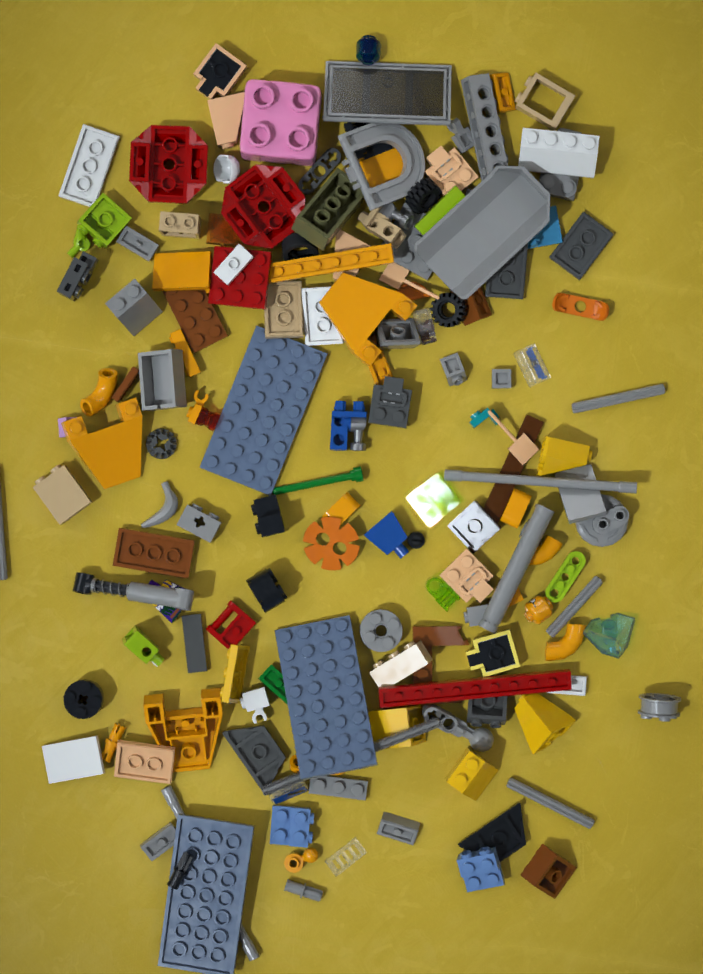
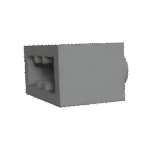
(206, 532)

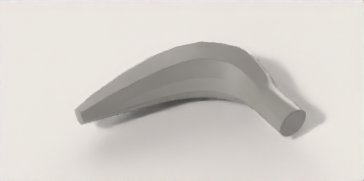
(167, 510)

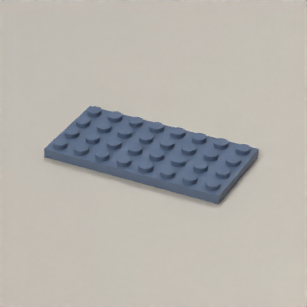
(263, 411)
(325, 698)
(208, 906)

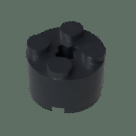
(265, 590)
(94, 701)

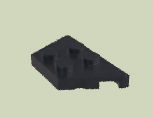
(502, 832)

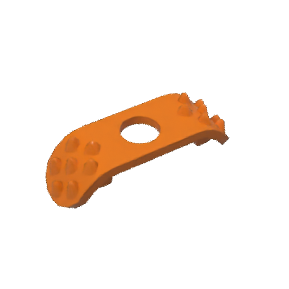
(594, 308)

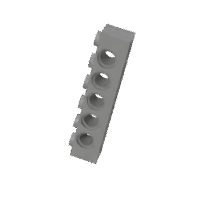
(478, 123)

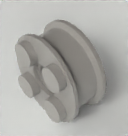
(393, 630)
(659, 706)

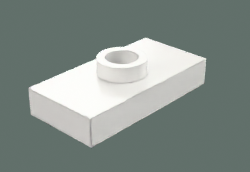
(233, 264)

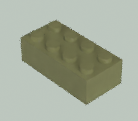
(328, 210)

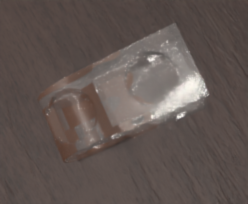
(424, 326)

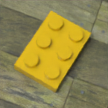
(235, 673)

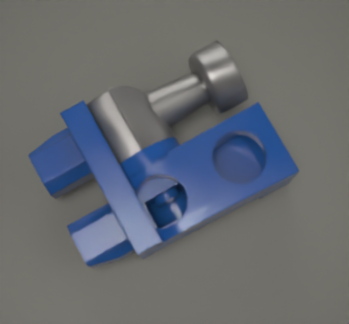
(345, 422)

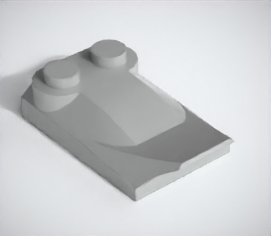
(560, 185)

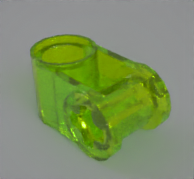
(442, 594)

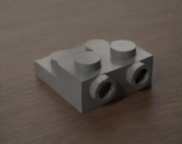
(487, 711)

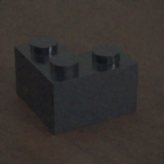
(268, 515)

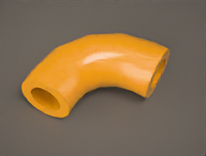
(102, 394)
(546, 551)
(567, 645)

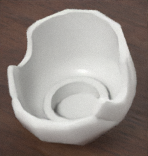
(226, 169)

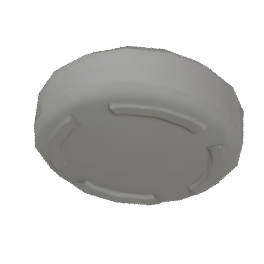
(588, 534)

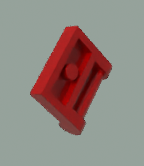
(236, 629)

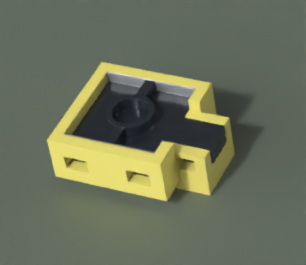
(493, 653)

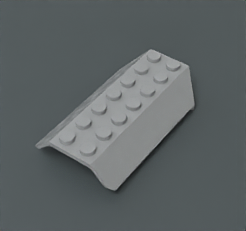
(485, 229)

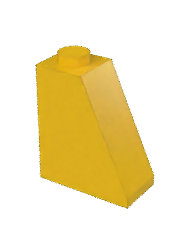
(561, 455)
(541, 721)

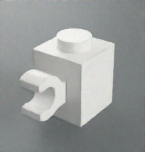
(255, 700)

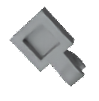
(462, 137)

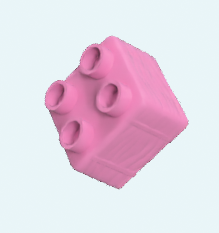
(280, 122)

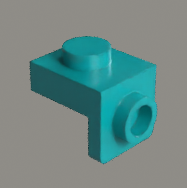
(479, 417)

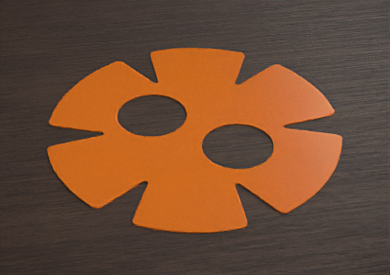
(330, 558)

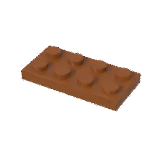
(196, 318)
(153, 553)

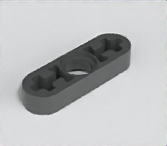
(325, 157)

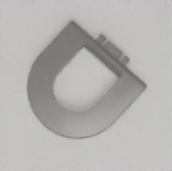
(407, 146)

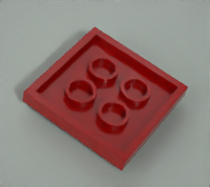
(248, 288)

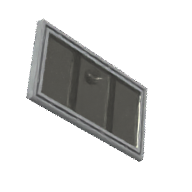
(387, 93)

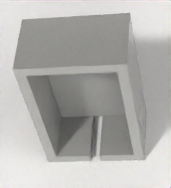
(162, 379)

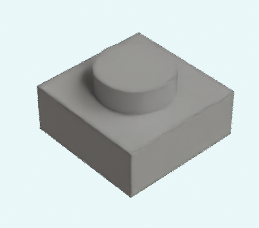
(501, 378)

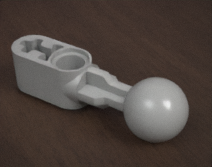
(479, 739)

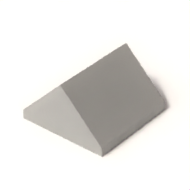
(397, 334)

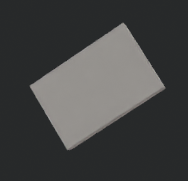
(580, 503)

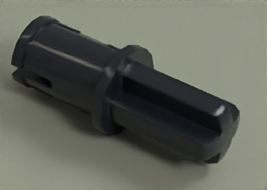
(180, 870)

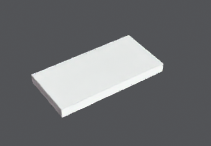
(89, 166)

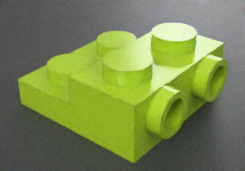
(103, 221)

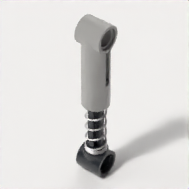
(135, 591)

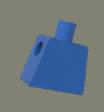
(388, 536)

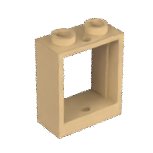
(551, 124)
(174, 223)

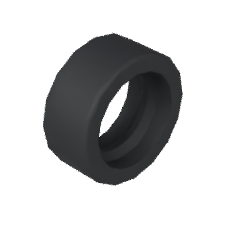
(295, 241)

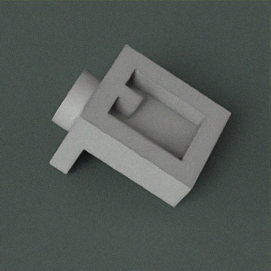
(453, 369)

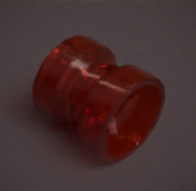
(208, 418)

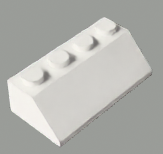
(559, 152)

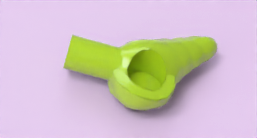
(80, 243)

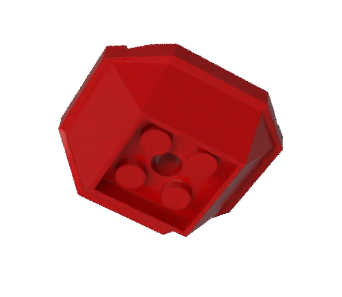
(154, 149)
(259, 186)

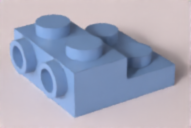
(291, 826)
(480, 869)

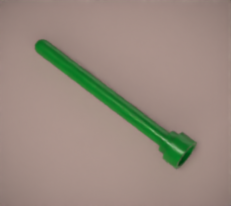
(354, 475)

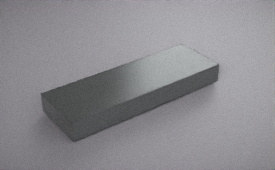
(194, 643)

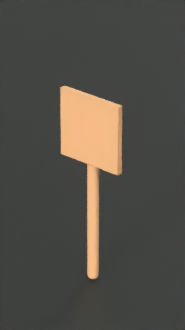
(395, 275)
(522, 447)

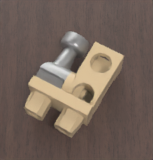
(379, 223)

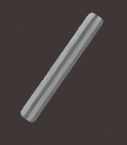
(574, 606)

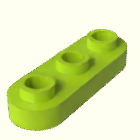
(566, 567)

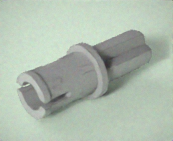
(303, 890)

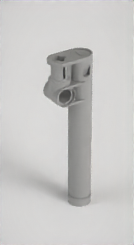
(529, 540)

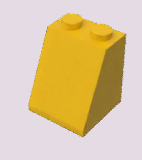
(396, 719)
(471, 774)

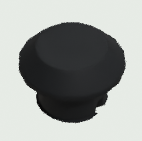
(416, 540)

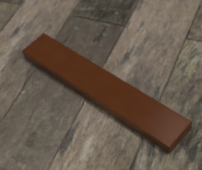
(501, 492)

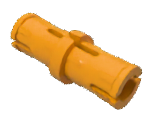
(111, 742)

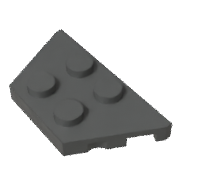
(257, 752)

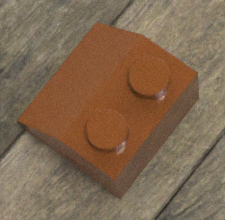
(548, 871)

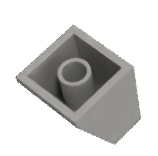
(134, 307)

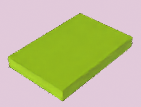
(439, 210)

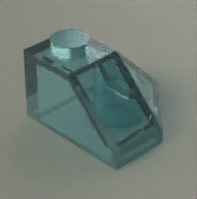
(611, 634)

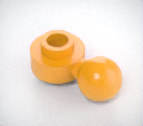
(310, 855)

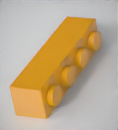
(188, 359)

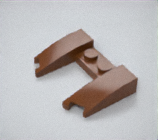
(431, 637)

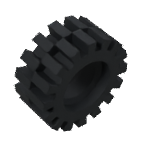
(423, 196)
(459, 310)

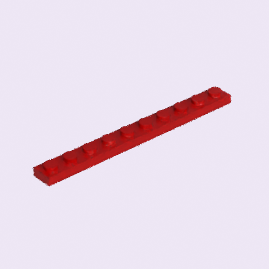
(474, 688)

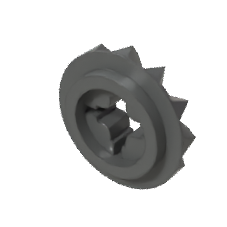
(170, 445)

